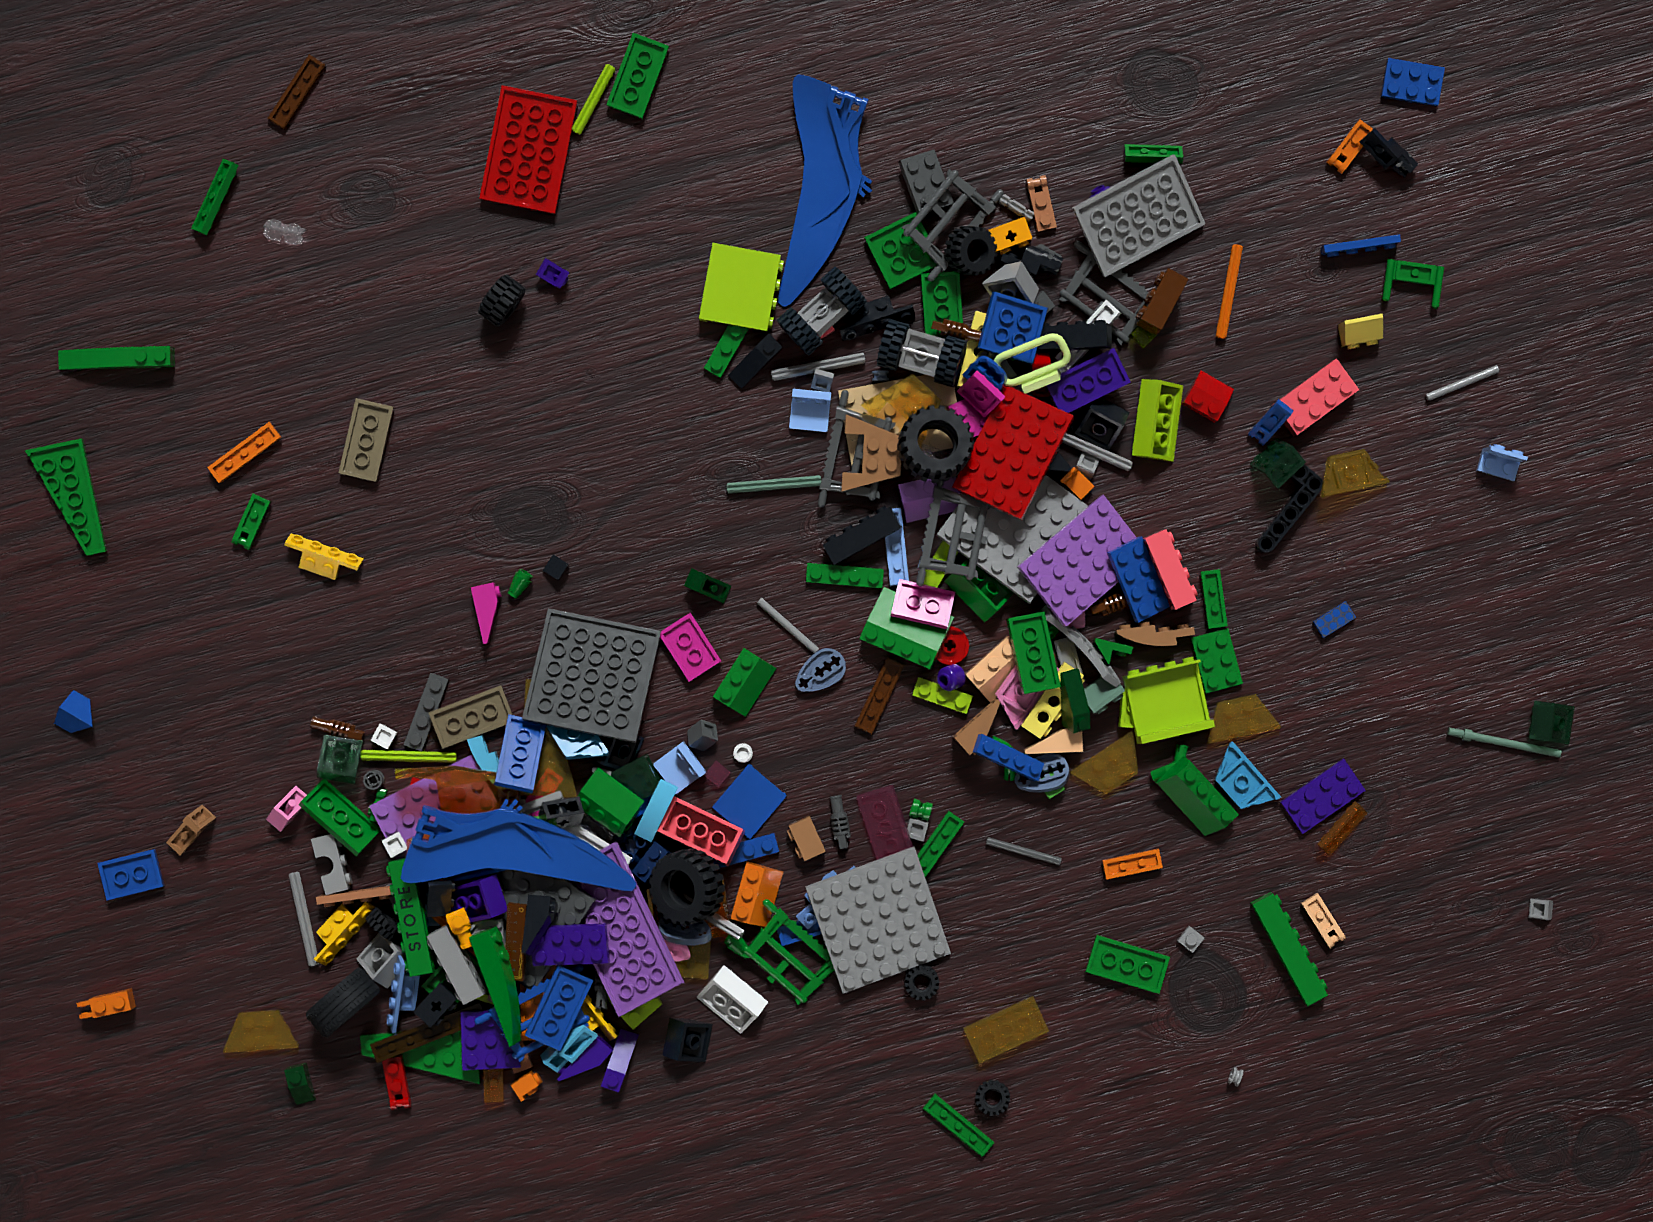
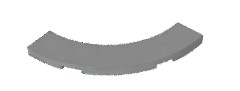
(1086, 647)

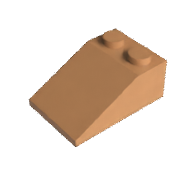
(978, 725)

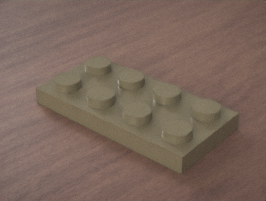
(366, 440)
(470, 716)

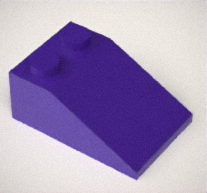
(480, 898)

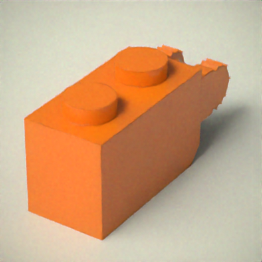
(108, 1004)

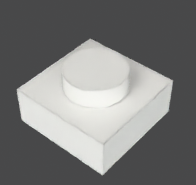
(384, 736)
(394, 844)

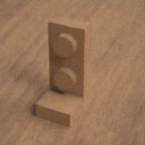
(190, 829)

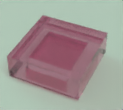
(717, 773)

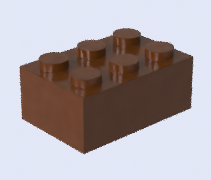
(1160, 301)

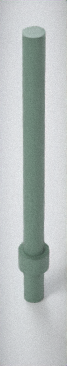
(1469, 735)

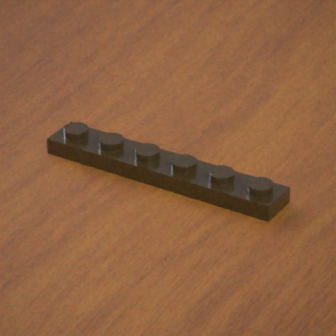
(419, 1035)

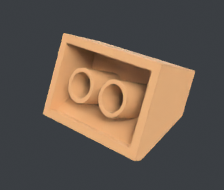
(993, 669)

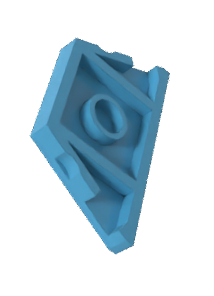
(577, 744)
(1242, 780)

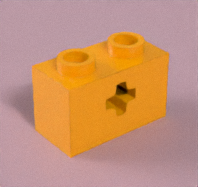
(1018, 228)

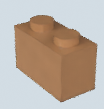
(806, 838)

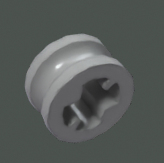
(1235, 1076)

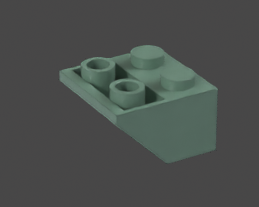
(1101, 693)

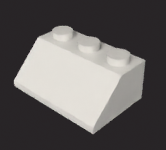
(732, 999)

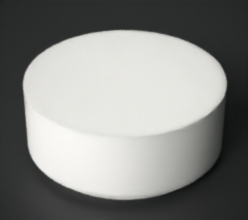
(743, 753)

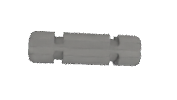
(1016, 207)

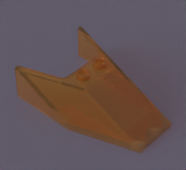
(462, 789)

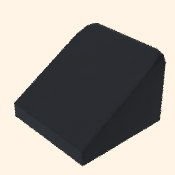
(555, 567)

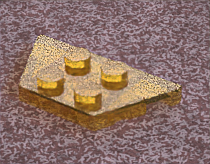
(1350, 473)
(1241, 718)
(1110, 766)
(260, 1032)

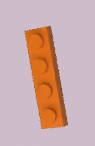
(244, 452)

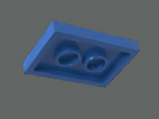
(1412, 82)
(130, 874)

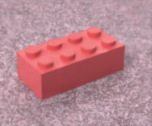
(1318, 396)
(1170, 570)
(701, 831)

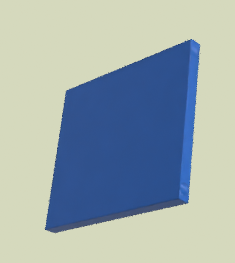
(749, 801)

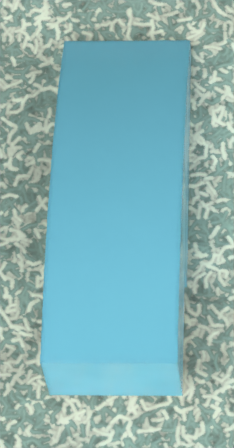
(486, 760)
(656, 810)
(574, 1045)

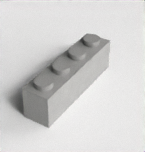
(457, 964)

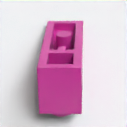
(486, 605)

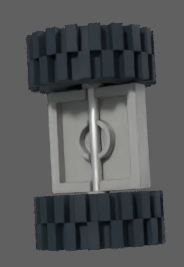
(822, 311)
(921, 353)

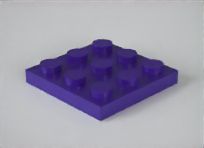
(483, 1044)

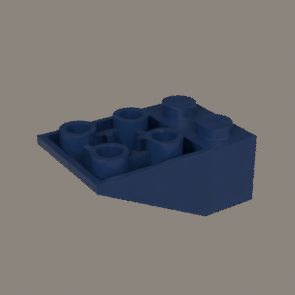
(643, 852)

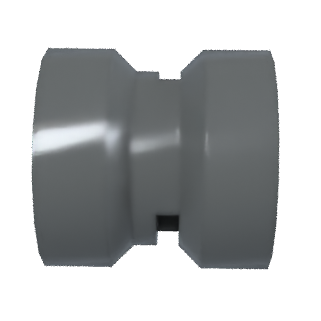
(376, 777)

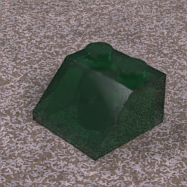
(1551, 722)
(339, 759)

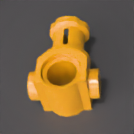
(460, 926)

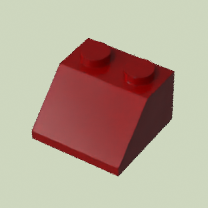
(1208, 396)

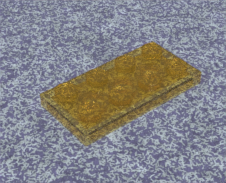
(1006, 1029)

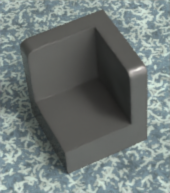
(702, 735)

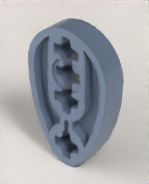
(817, 660)
(1048, 783)
(688, 936)

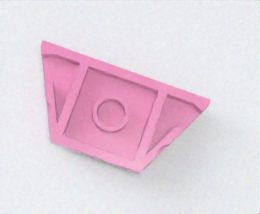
(1013, 702)

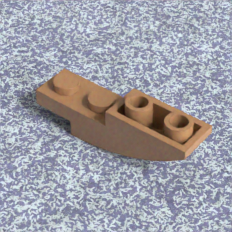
(1147, 634)

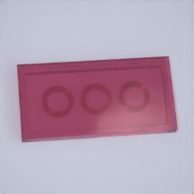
(884, 821)

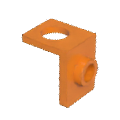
(1077, 483)

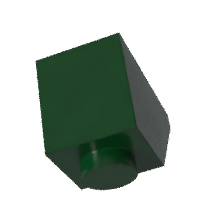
(707, 585)
(300, 1083)

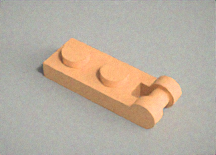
(1323, 920)

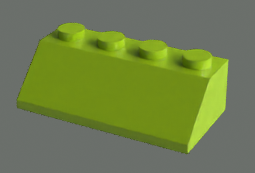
(1157, 420)

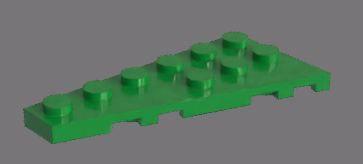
(69, 482)
(438, 1056)

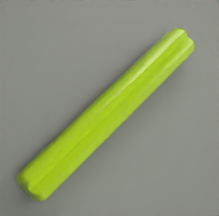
(593, 99)

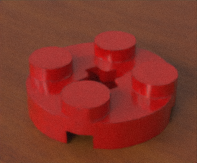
(957, 653)

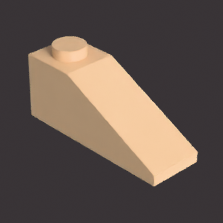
(1058, 742)

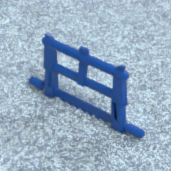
(518, 1051)

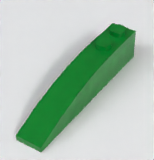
(117, 358)
(499, 979)

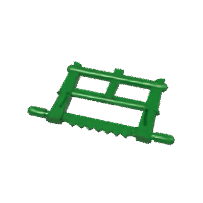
(765, 934)

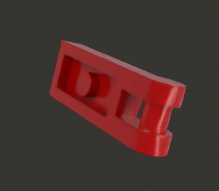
(396, 1082)

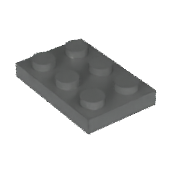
(923, 178)

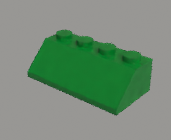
(1197, 797)

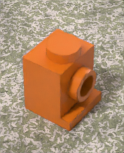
(526, 1084)

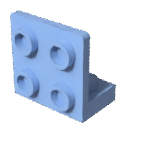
(810, 410)
(1499, 462)
(679, 767)

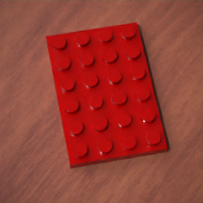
(528, 149)
(1013, 452)

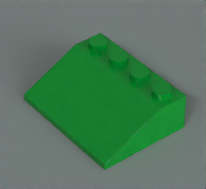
(903, 637)

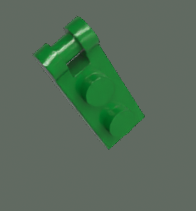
(251, 521)

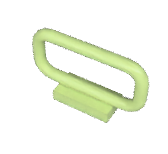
(1041, 376)

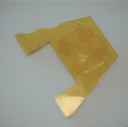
(905, 398)

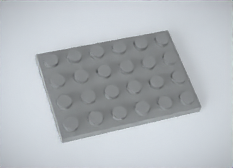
(1138, 215)

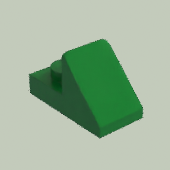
(1106, 648)

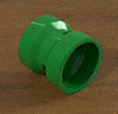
(920, 810)

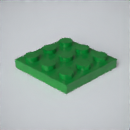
(899, 255)

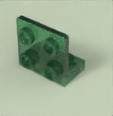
(1278, 462)
(638, 776)

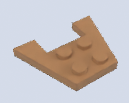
(879, 454)

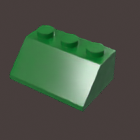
(981, 594)
(744, 682)
(610, 802)

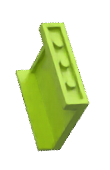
(741, 287)
(1167, 701)

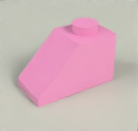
(286, 809)

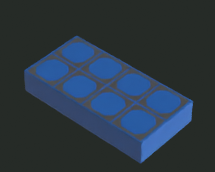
(1334, 619)

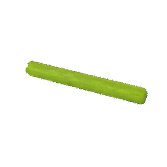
(408, 756)

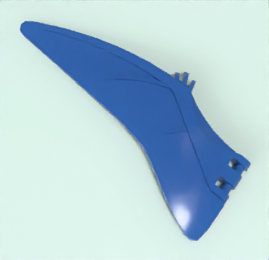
(829, 178)
(505, 841)

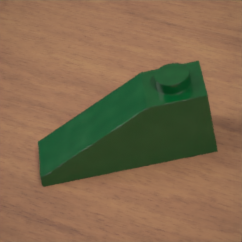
(1074, 702)

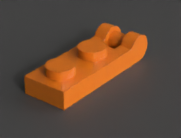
(1349, 146)

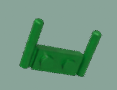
(1414, 273)

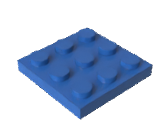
(1011, 324)

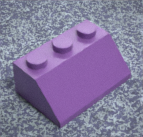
(918, 495)

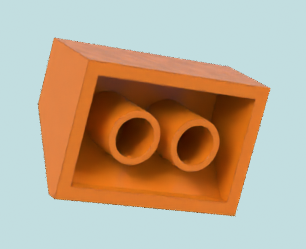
(755, 886)

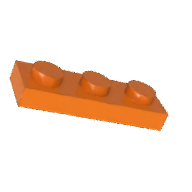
(1132, 863)

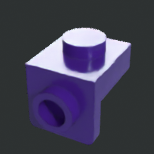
(552, 274)

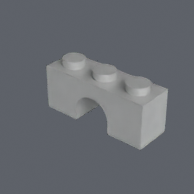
(338, 879)

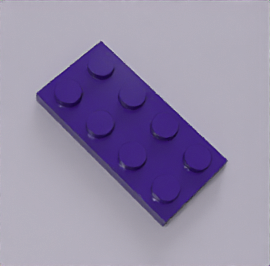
(1088, 381)
(1322, 796)
(573, 945)

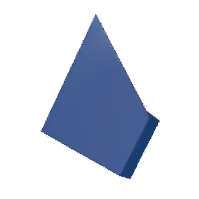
(74, 713)

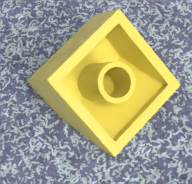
(1361, 330)

